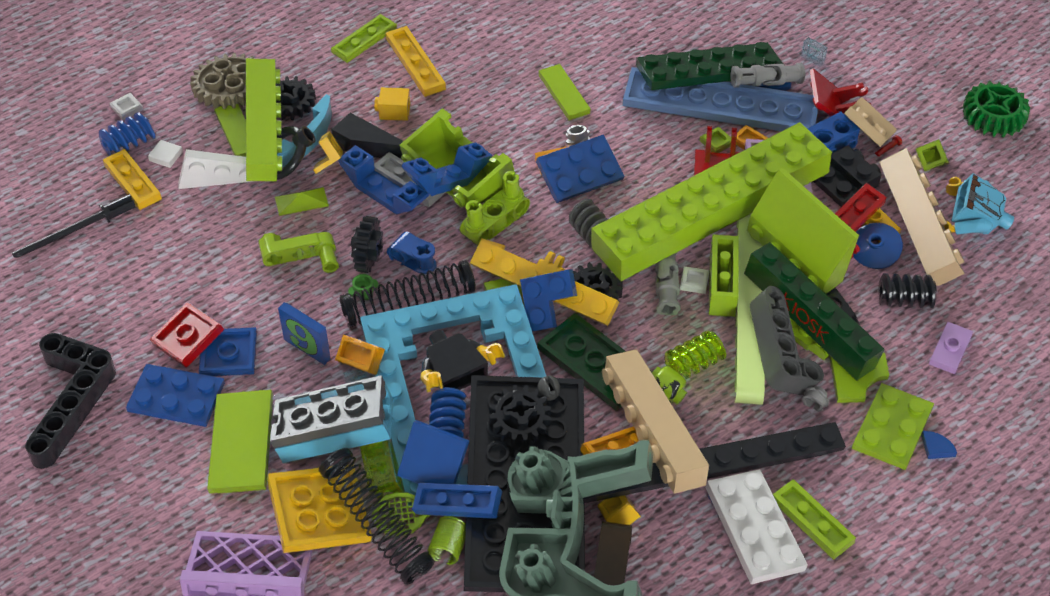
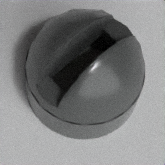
(544, 390)

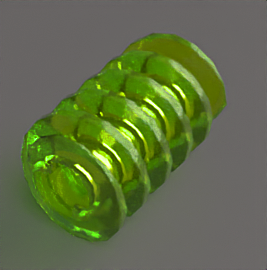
(695, 354)

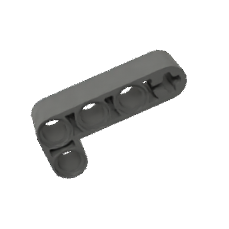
(777, 345)

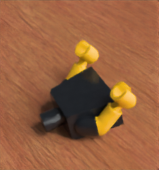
(455, 359)

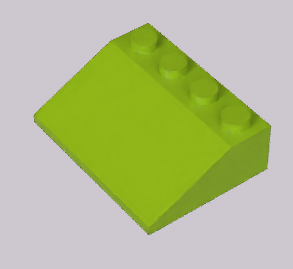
(803, 231)

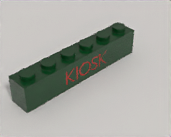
(815, 312)

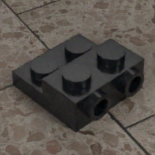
(848, 175)

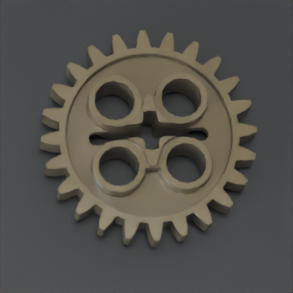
(221, 81)

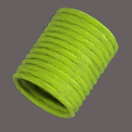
(448, 536)

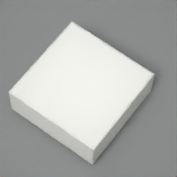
(126, 106)
(165, 153)
(694, 280)

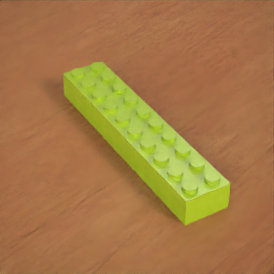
(705, 201)

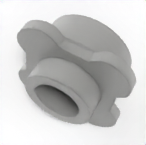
(577, 134)

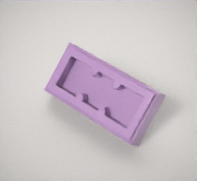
(951, 347)

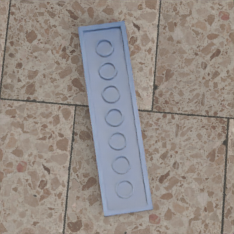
(724, 103)

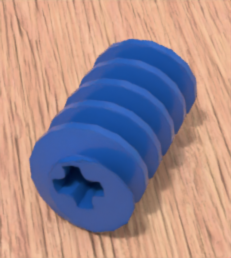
(125, 133)
(448, 410)

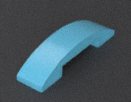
(319, 125)

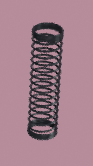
(465, 274)
(422, 562)

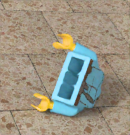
(977, 206)

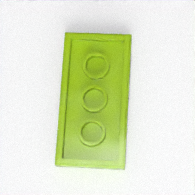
(240, 442)

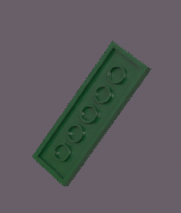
(702, 66)

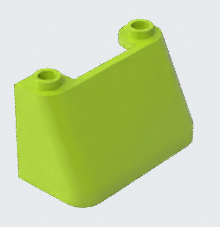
(438, 144)

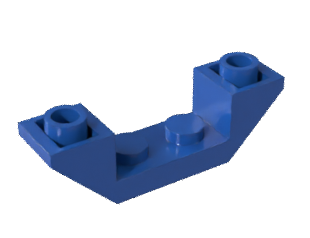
(467, 164)
(362, 173)

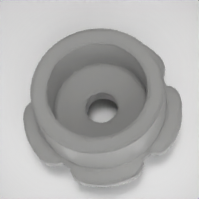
(817, 395)

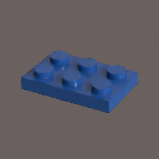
(579, 168)
(175, 395)

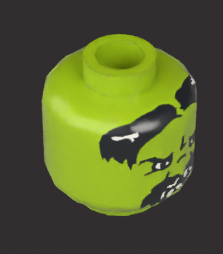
(671, 383)

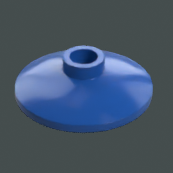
(882, 254)

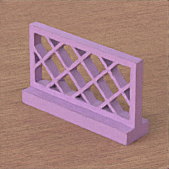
(244, 583)

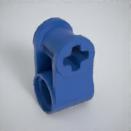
(413, 253)

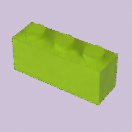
(724, 275)

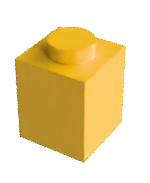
(393, 104)

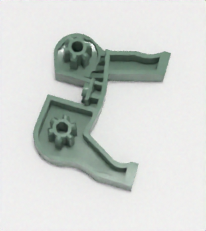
(542, 482)

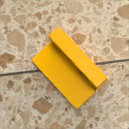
(331, 149)

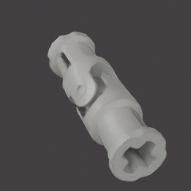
(768, 75)
(667, 286)

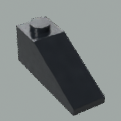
(373, 140)

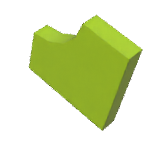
(850, 390)

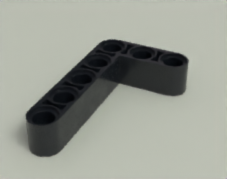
(92, 375)

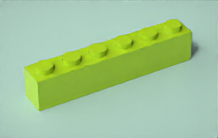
(261, 120)

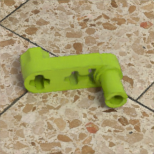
(278, 251)

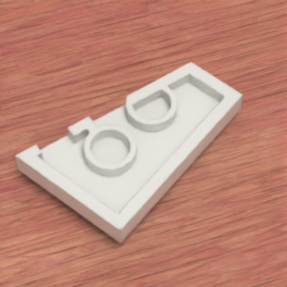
(211, 169)

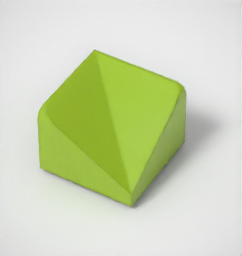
(932, 155)

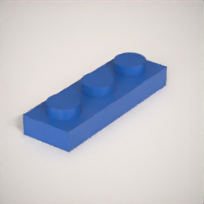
(457, 500)

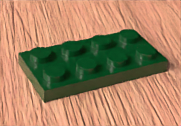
(582, 354)

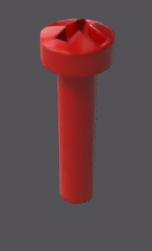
(896, 140)

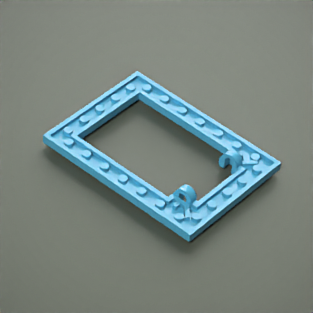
(395, 329)

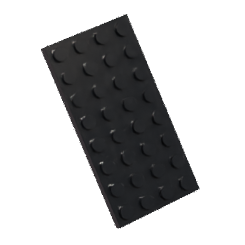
(491, 460)

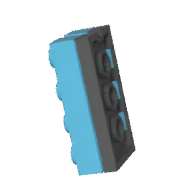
(332, 419)

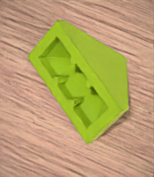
(301, 201)

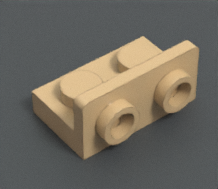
(870, 122)

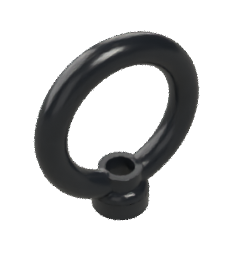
(301, 138)

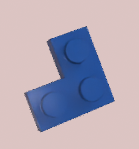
(541, 292)

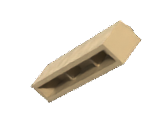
(922, 218)
(656, 420)

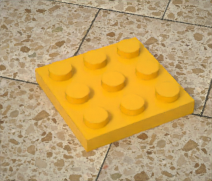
(311, 512)

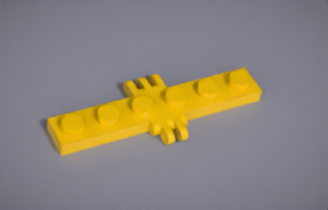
(513, 268)

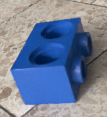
(836, 132)

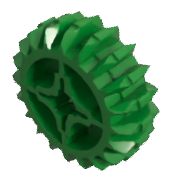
(995, 112)

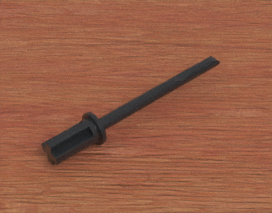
(107, 211)

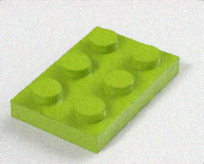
(893, 426)

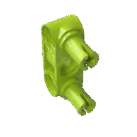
(496, 213)

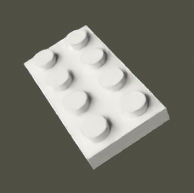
(756, 526)

